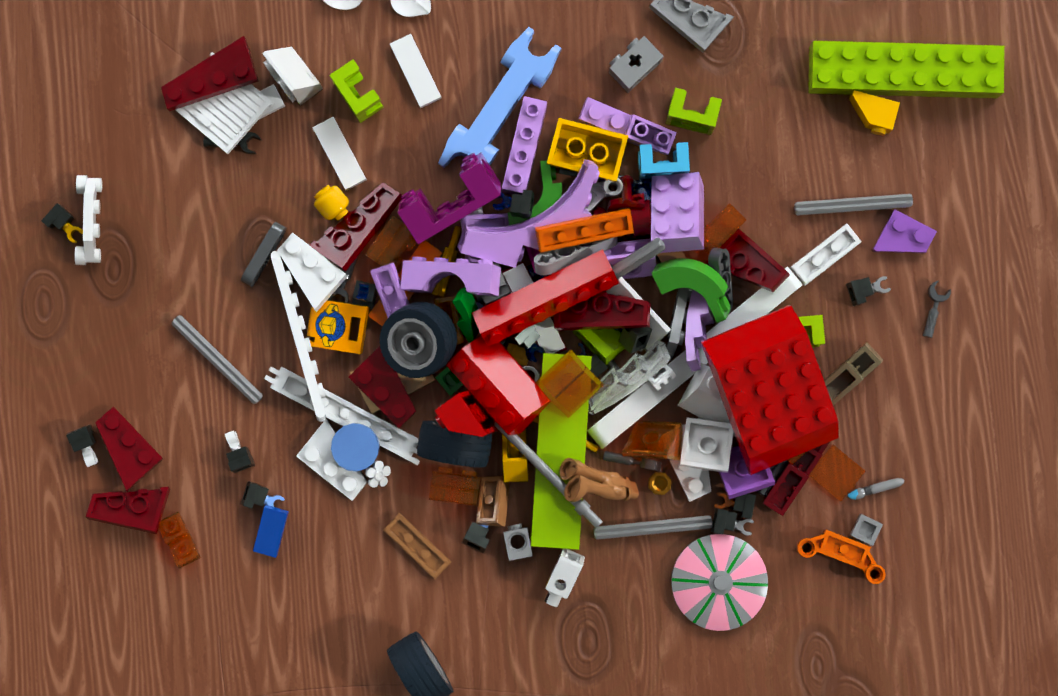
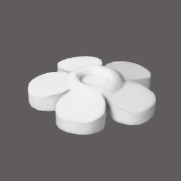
(377, 474)

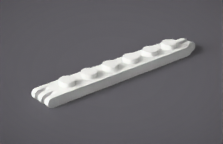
(303, 345)
(345, 413)

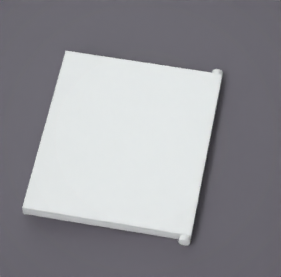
(228, 115)

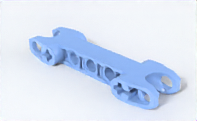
(522, 71)

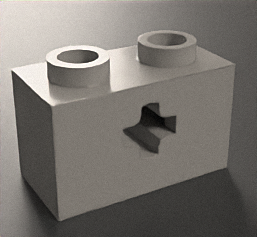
(648, 59)

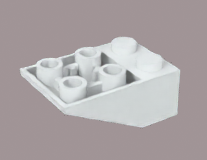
(291, 74)

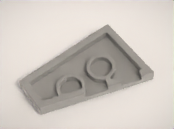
(679, 316)

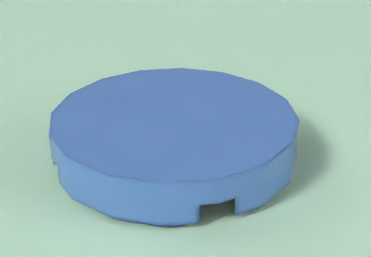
(355, 447)

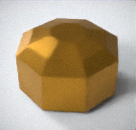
(659, 483)

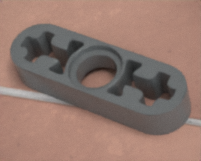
(263, 254)
(720, 262)

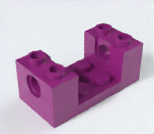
(425, 222)

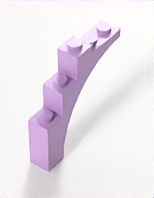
(506, 243)

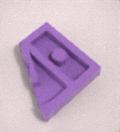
(904, 235)

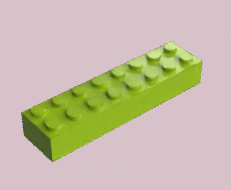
(906, 69)

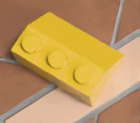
(579, 141)

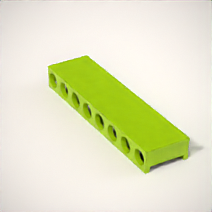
(559, 437)

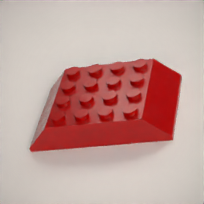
(772, 389)

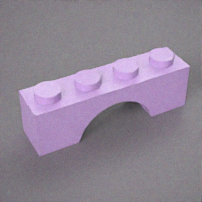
(424, 275)

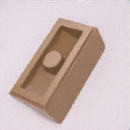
(493, 501)

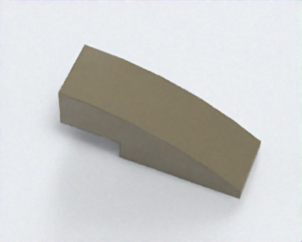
(852, 372)

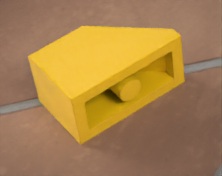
(875, 112)
(514, 462)

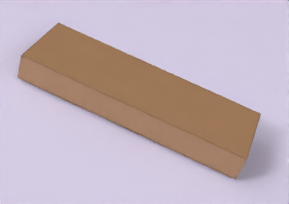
(417, 545)

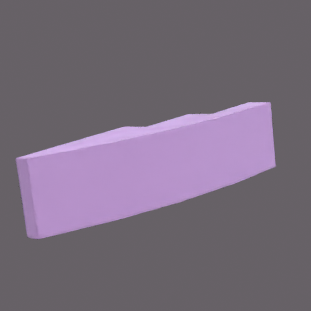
(697, 317)

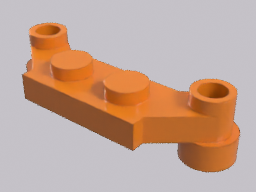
(844, 550)

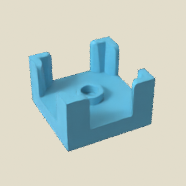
(648, 169)

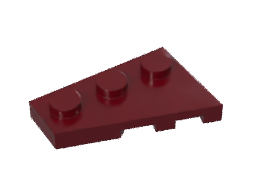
(753, 263)
(384, 388)
(127, 448)
(133, 510)

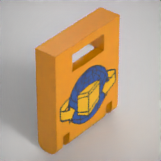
(333, 324)

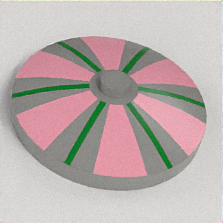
(719, 582)

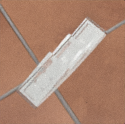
(623, 381)

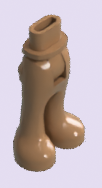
(589, 480)

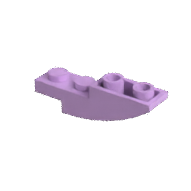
(638, 129)

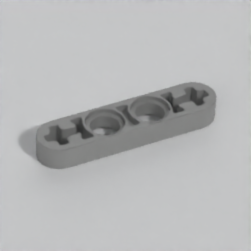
(552, 261)

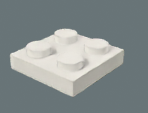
(707, 445)

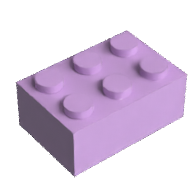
(678, 211)

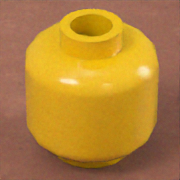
(331, 202)

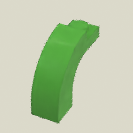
(550, 193)
(695, 276)

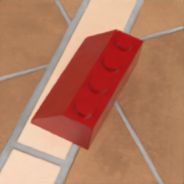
(499, 384)
(465, 416)

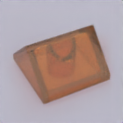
(569, 383)
(654, 440)

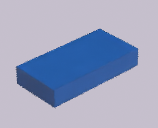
(270, 531)

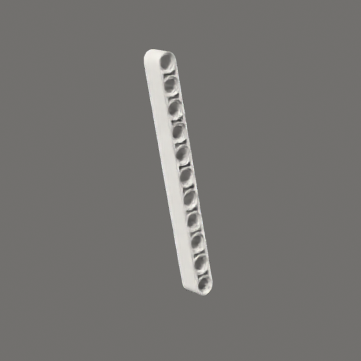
(648, 397)

